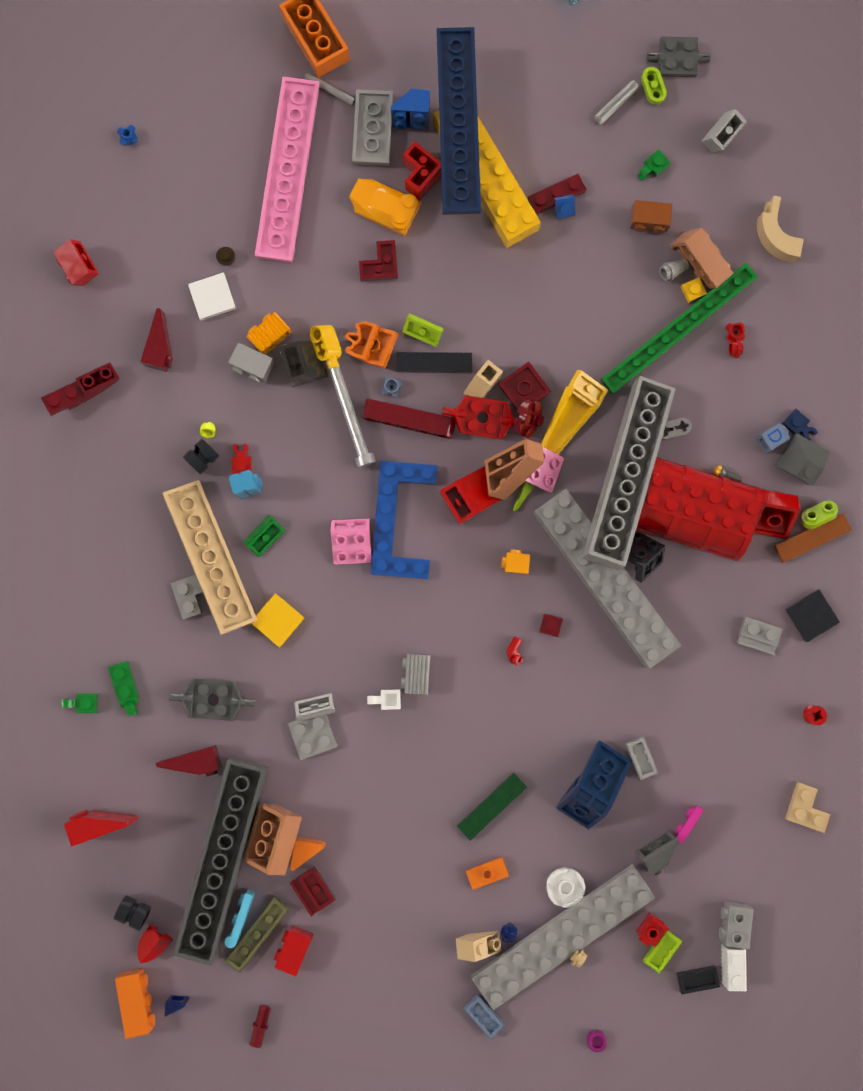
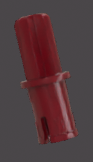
(260, 1026)

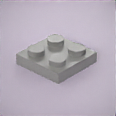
(312, 736)

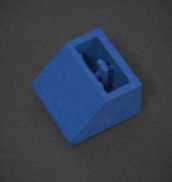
(412, 110)

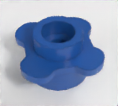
(127, 140)

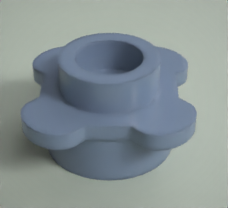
(395, 390)

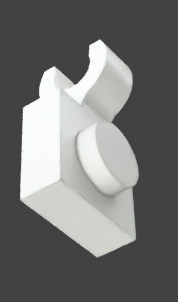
(389, 699)

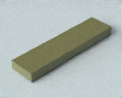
(257, 934)

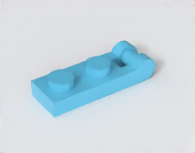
(239, 918)

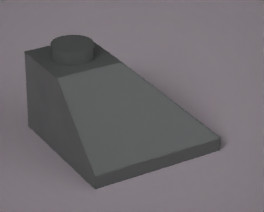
(803, 459)
(657, 853)

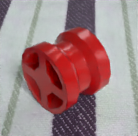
(810, 714)

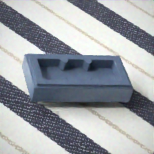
(484, 1016)

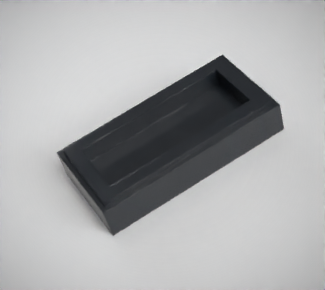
(698, 979)

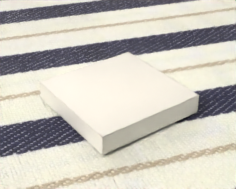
(212, 296)

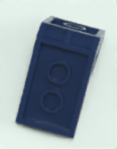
(596, 787)

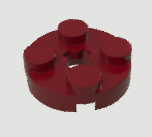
(529, 418)

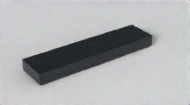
(434, 362)

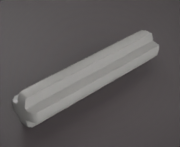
(616, 102)

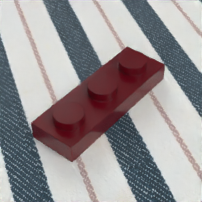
(545, 199)

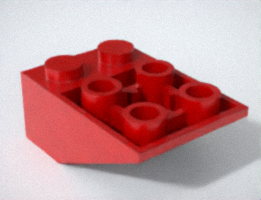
(468, 496)

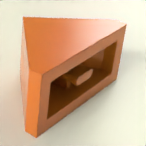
(304, 850)

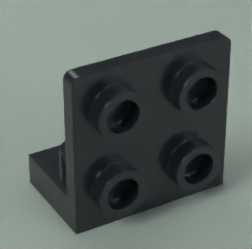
(646, 555)

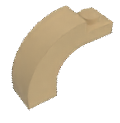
(773, 238)

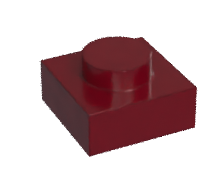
(550, 625)

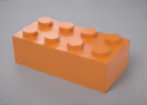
(315, 35)

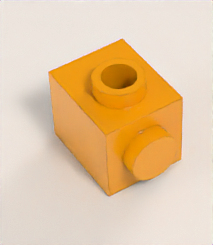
(516, 562)

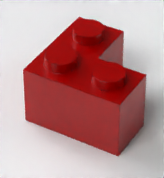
(424, 168)

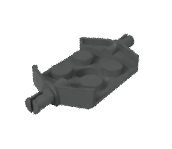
(196, 699)

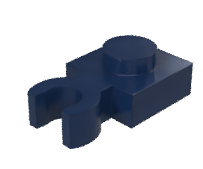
(797, 423)

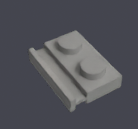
(759, 636)

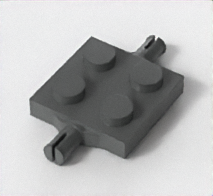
(678, 56)

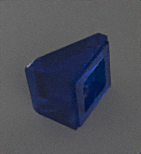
(175, 1003)

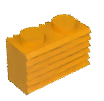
(268, 333)

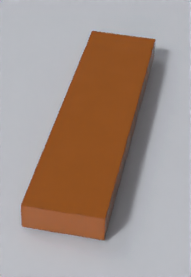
(812, 538)

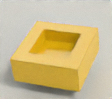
(693, 290)

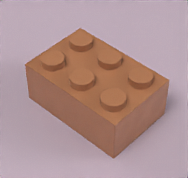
(272, 839)

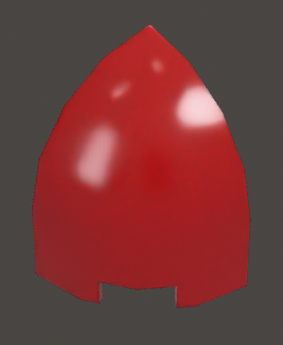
(152, 944)

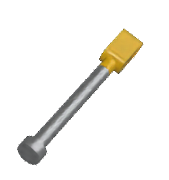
(329, 350)

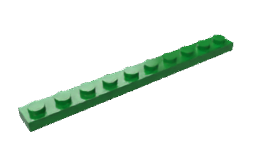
(678, 328)

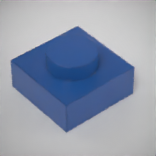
(565, 206)

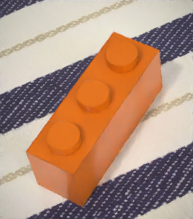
(135, 1003)

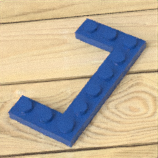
(382, 559)

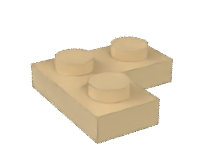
(801, 809)

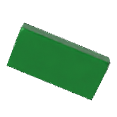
(264, 535)

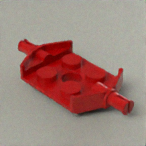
(498, 415)

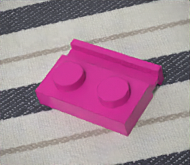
(692, 816)

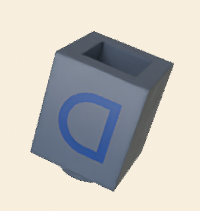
(773, 437)

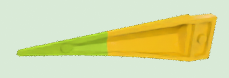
(575, 407)

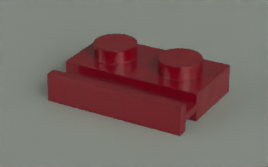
(312, 891)

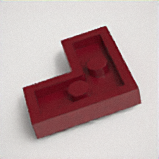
(384, 267)

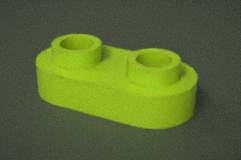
(653, 87)
(820, 513)

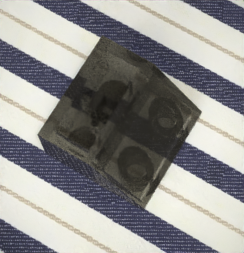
(302, 363)

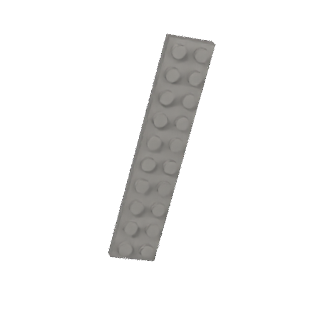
(562, 937)

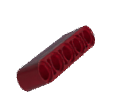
(409, 418)

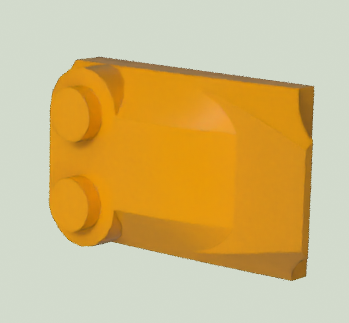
(384, 205)

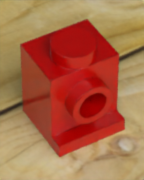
(650, 923)

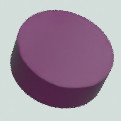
(596, 1040)

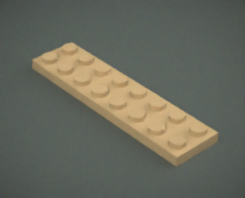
(209, 557)

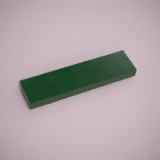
(491, 806)

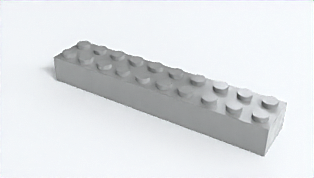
(629, 474)
(611, 588)

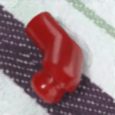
(513, 653)

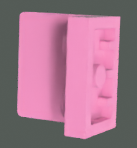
(547, 474)
(351, 541)

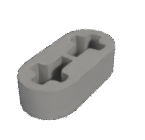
(676, 433)

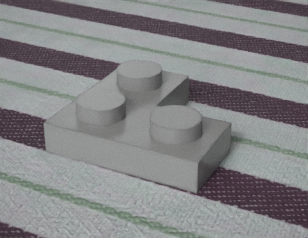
(185, 594)

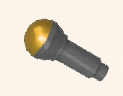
(720, 470)

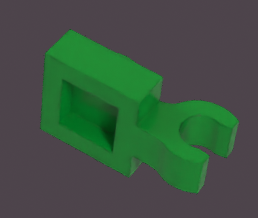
(654, 164)
(84, 703)

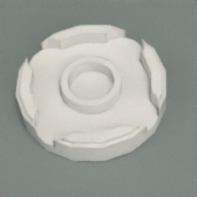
(565, 887)

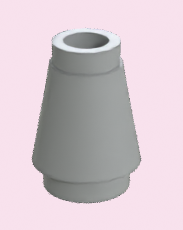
(671, 270)

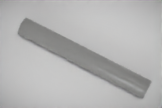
(332, 90)

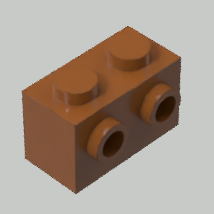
(651, 216)

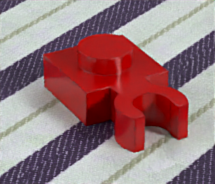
(241, 462)

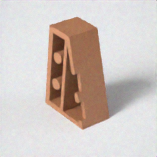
(703, 257)
(512, 467)

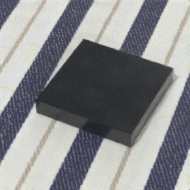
(812, 615)

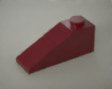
(157, 350)
(197, 762)

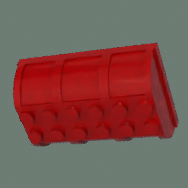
(700, 509)

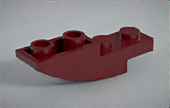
(81, 390)

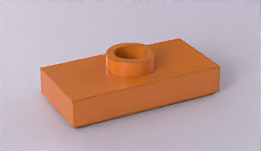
(487, 873)

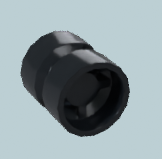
(201, 456)
(132, 912)

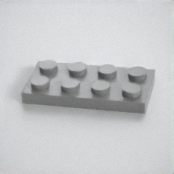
(372, 127)

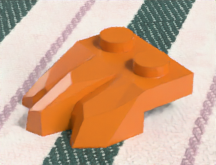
(371, 344)

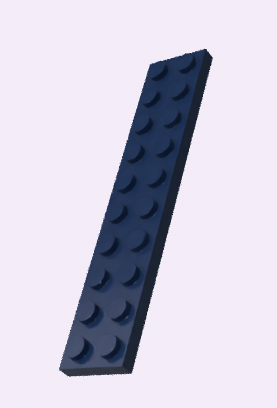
(458, 121)

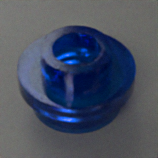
(509, 933)

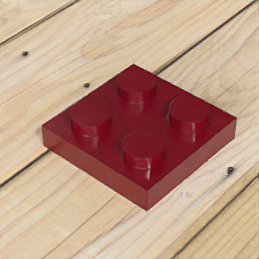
(524, 385)

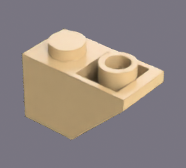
(484, 380)
(478, 945)

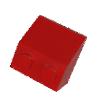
(777, 514)

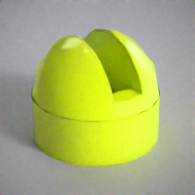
(204, 430)

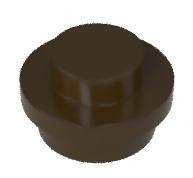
(225, 256)

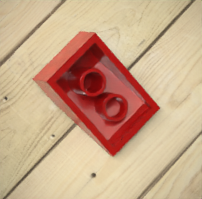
(87, 826)

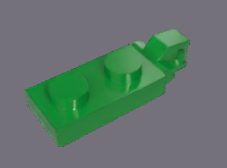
(125, 687)

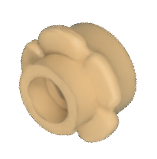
(578, 958)

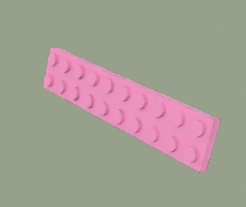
(287, 169)

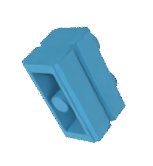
(245, 484)

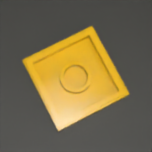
(278, 620)

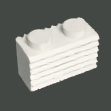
(733, 968)

